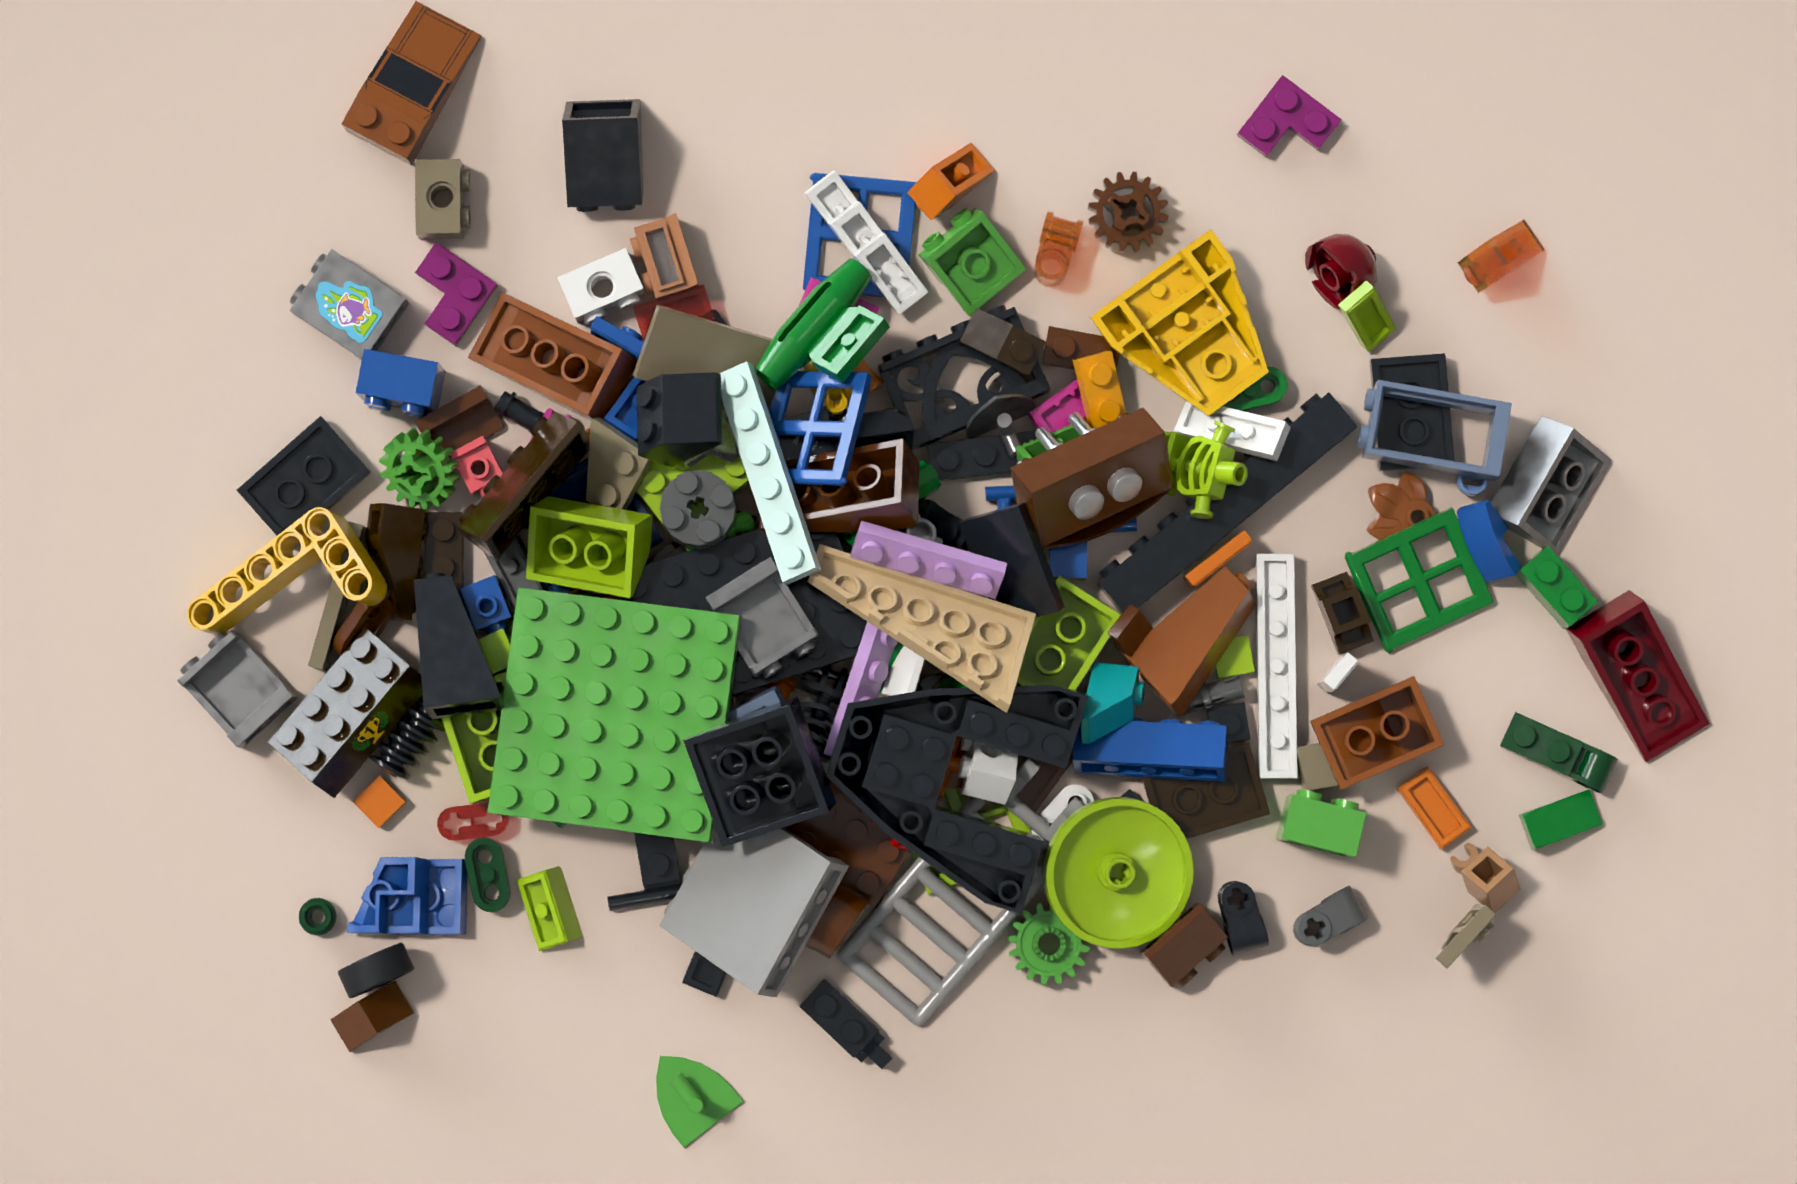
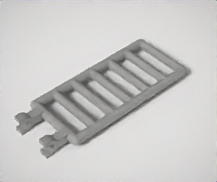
(964, 959)

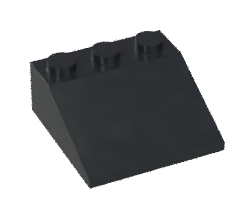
(760, 772)

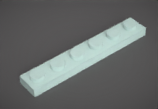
(768, 473)

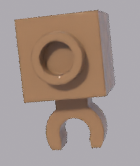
(1487, 877)

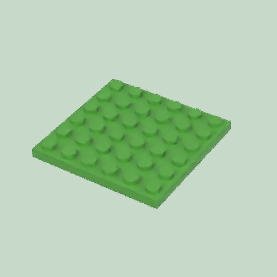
(603, 710)

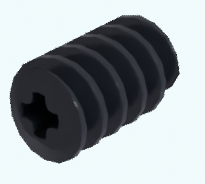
(408, 742)

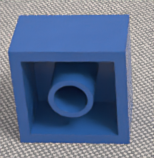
(400, 382)

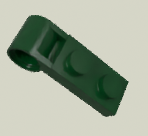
(1559, 752)

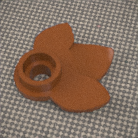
(1397, 504)

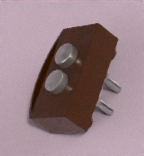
(1094, 479)

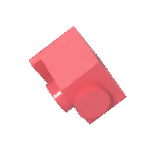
(474, 452)

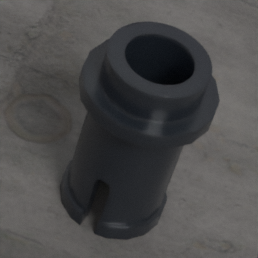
(517, 411)

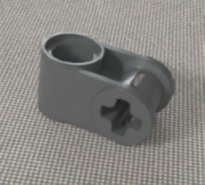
(1335, 915)

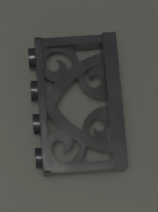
(935, 421)

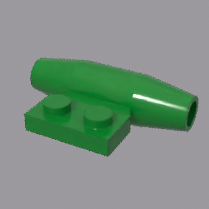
(825, 330)

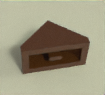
(372, 1015)

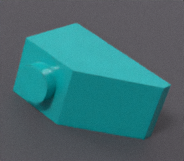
(1111, 700)

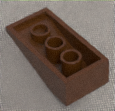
(878, 490)

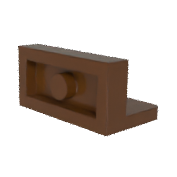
(462, 420)

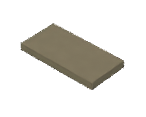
(697, 345)

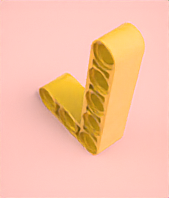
(287, 568)

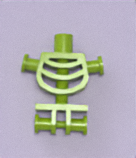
(1203, 467)

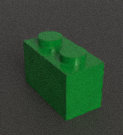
(1556, 587)

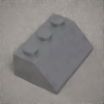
(1549, 484)

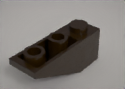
(394, 546)

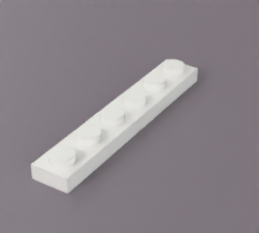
(1276, 666)

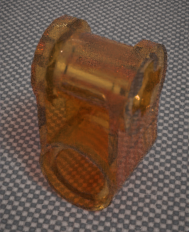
(1056, 242)

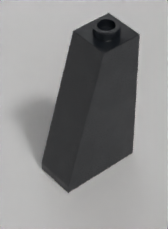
(451, 656)

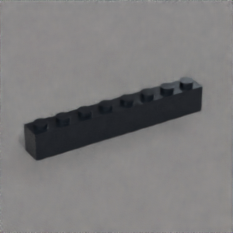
(1187, 538)

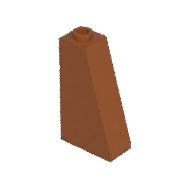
(1193, 638)

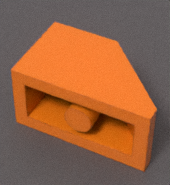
(950, 181)

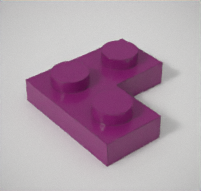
(1285, 109)
(463, 289)

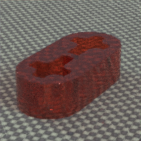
(474, 831)

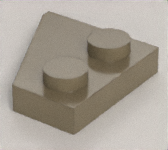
(613, 466)
(1472, 927)

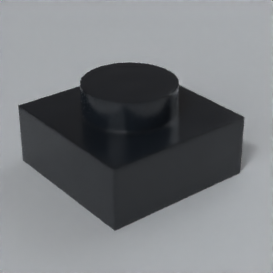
(1235, 719)

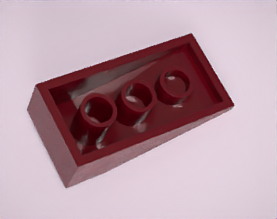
(1638, 674)

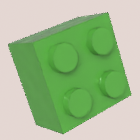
(1321, 825)

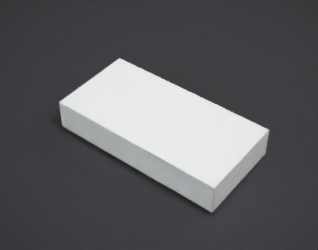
(1338, 673)

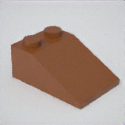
(1377, 733)

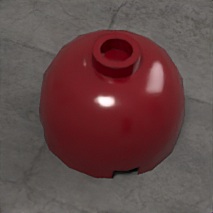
(1341, 266)

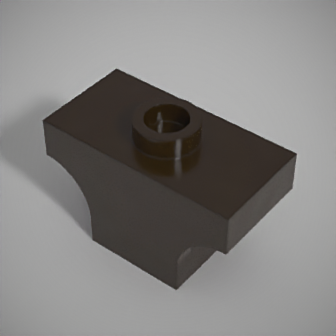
(1343, 612)

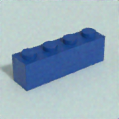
(1156, 751)

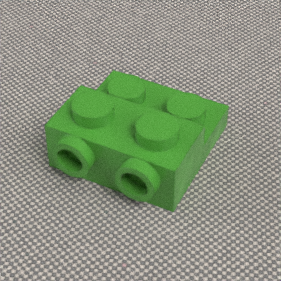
(971, 259)

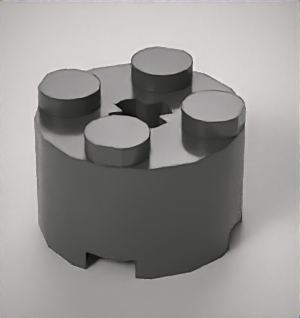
(678, 519)

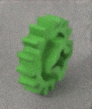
(419, 469)

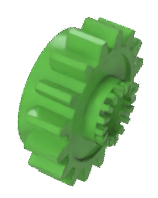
(1033, 958)

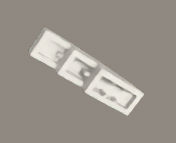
(866, 242)

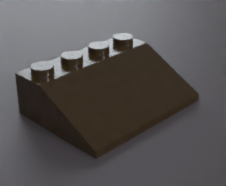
(531, 477)

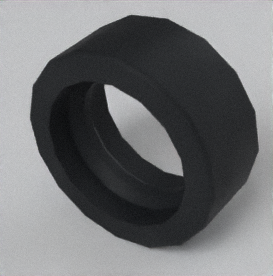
(375, 970)

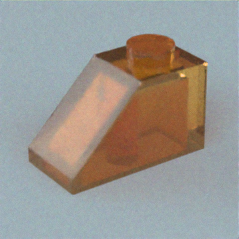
(1500, 256)

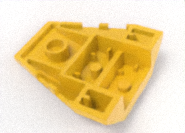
(1189, 326)

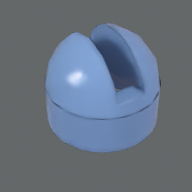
(1470, 490)

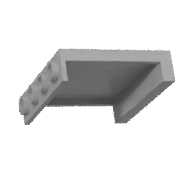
(754, 905)

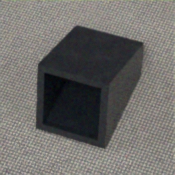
(603, 154)

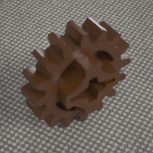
(1113, 202)

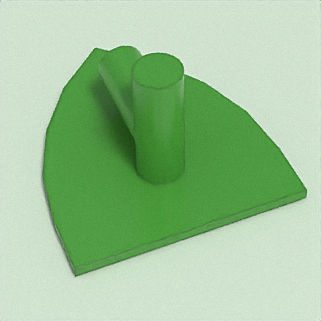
(692, 1097)

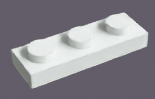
(1253, 432)

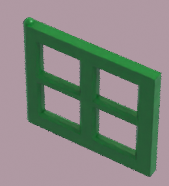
(1418, 579)

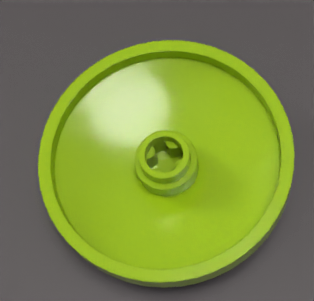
(1118, 872)

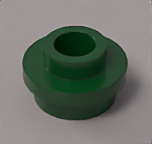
(305, 916)

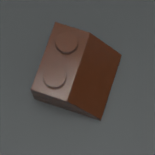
(1185, 945)

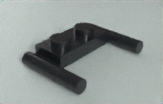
(658, 873)

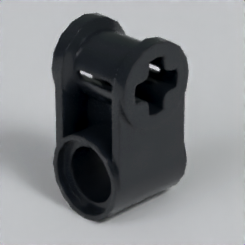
(1242, 924)

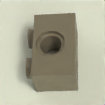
(431, 178)

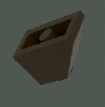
(1002, 341)

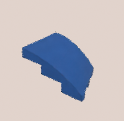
(414, 898)

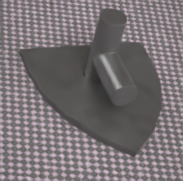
(999, 414)

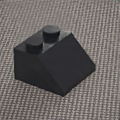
(679, 416)

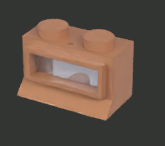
(665, 257)

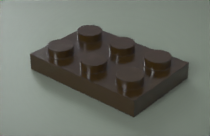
(1212, 805)

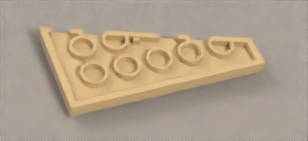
(951, 628)

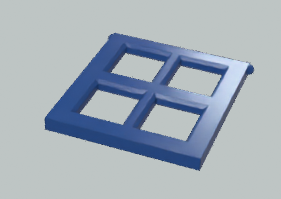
(819, 231)
(812, 428)

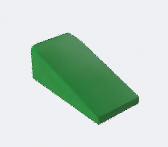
(1560, 819)

